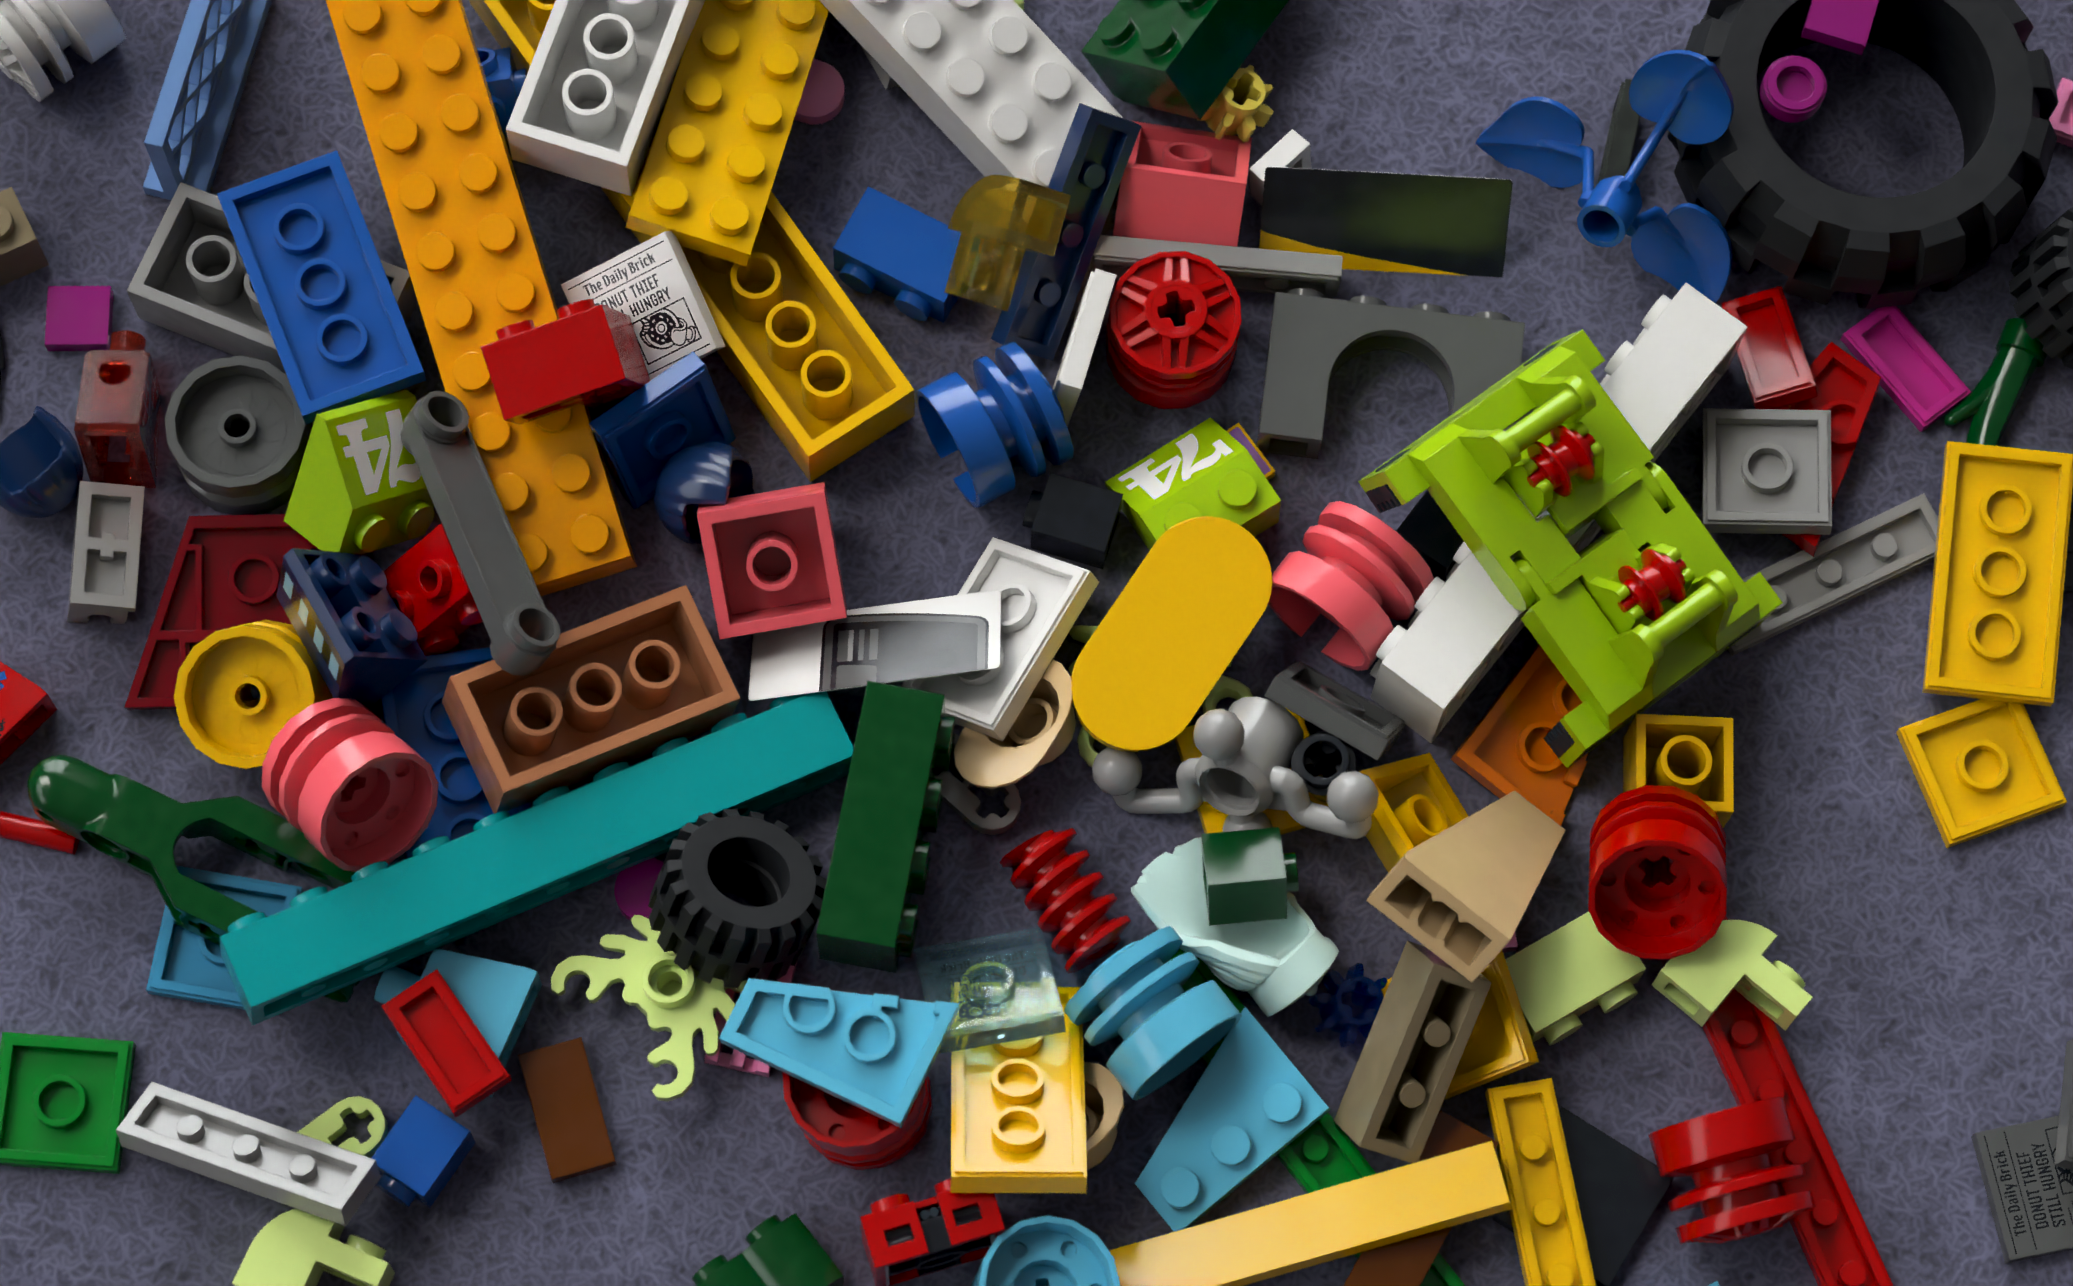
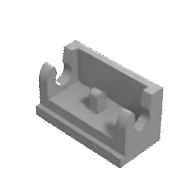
(105, 551)

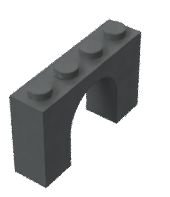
(1319, 334)

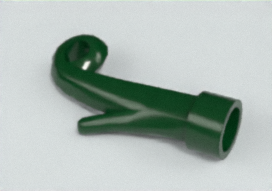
(2001, 386)

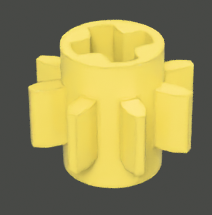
(1230, 118)

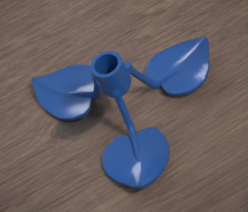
(1679, 94)

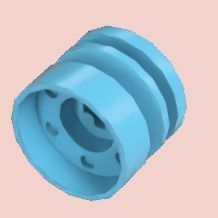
(1145, 1004)
(1047, 1254)

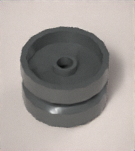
(217, 406)

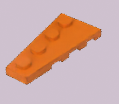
(1508, 743)

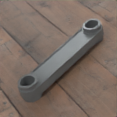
(480, 533)

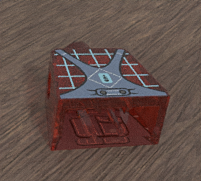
(119, 399)

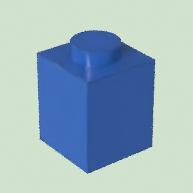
(421, 1154)

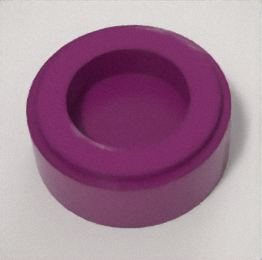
(1793, 89)

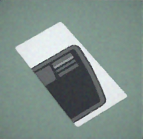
(879, 646)

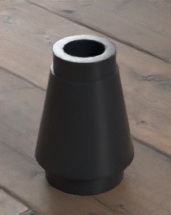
(1321, 754)

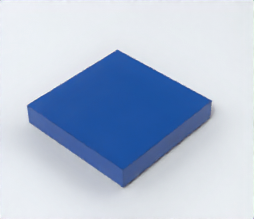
(657, 422)

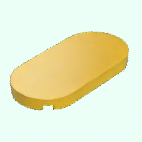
(1171, 634)

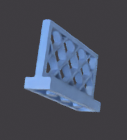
(202, 93)

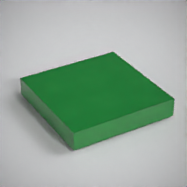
(63, 1101)

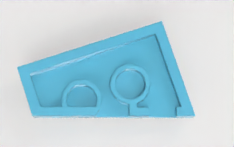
(1230, 1125)

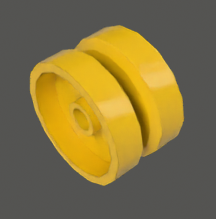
(216, 695)

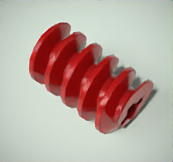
(1065, 897)

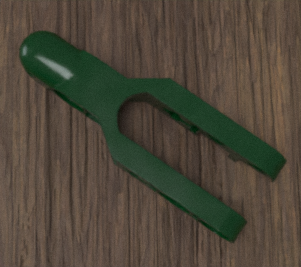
(144, 827)

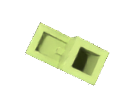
(1732, 961)
(301, 1246)

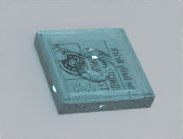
(1000, 984)

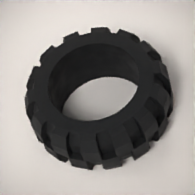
(1873, 243)

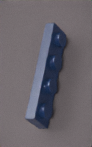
(1048, 285)

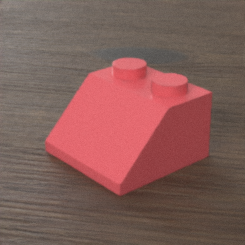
(1183, 186)

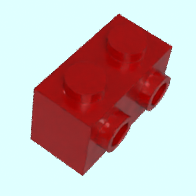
(433, 592)

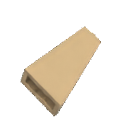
(1471, 882)

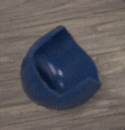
(39, 467)
(699, 476)

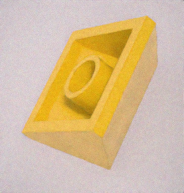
(1411, 806)

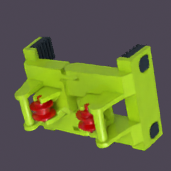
(1627, 609)

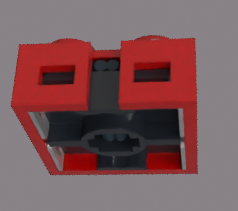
(928, 1235)

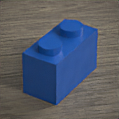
(898, 254)

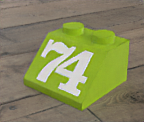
(1196, 477)
(359, 480)

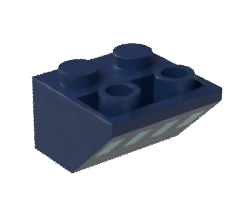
(348, 622)

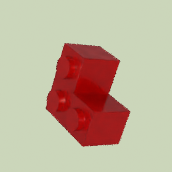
(575, 360)

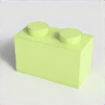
(1570, 976)

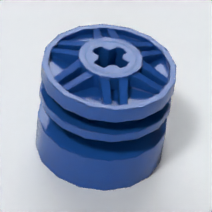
(1004, 419)

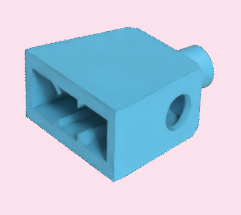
(491, 992)

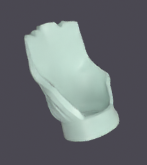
(1266, 958)

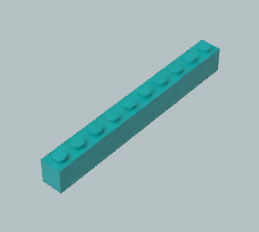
(530, 856)

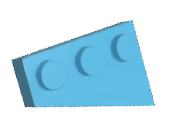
(844, 1043)

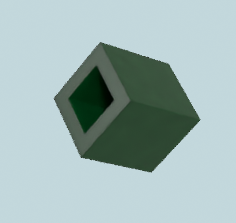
(1247, 876)

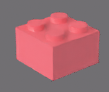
(772, 561)

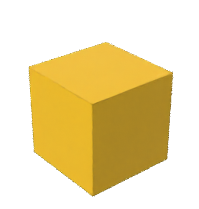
(1685, 754)

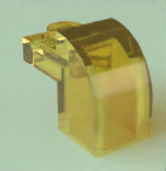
(997, 224)

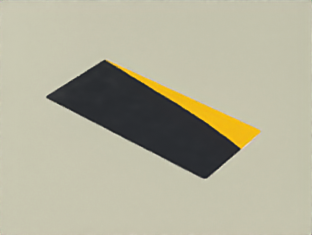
(1389, 219)

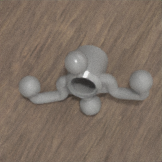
(1243, 774)

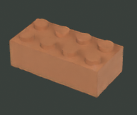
(595, 702)

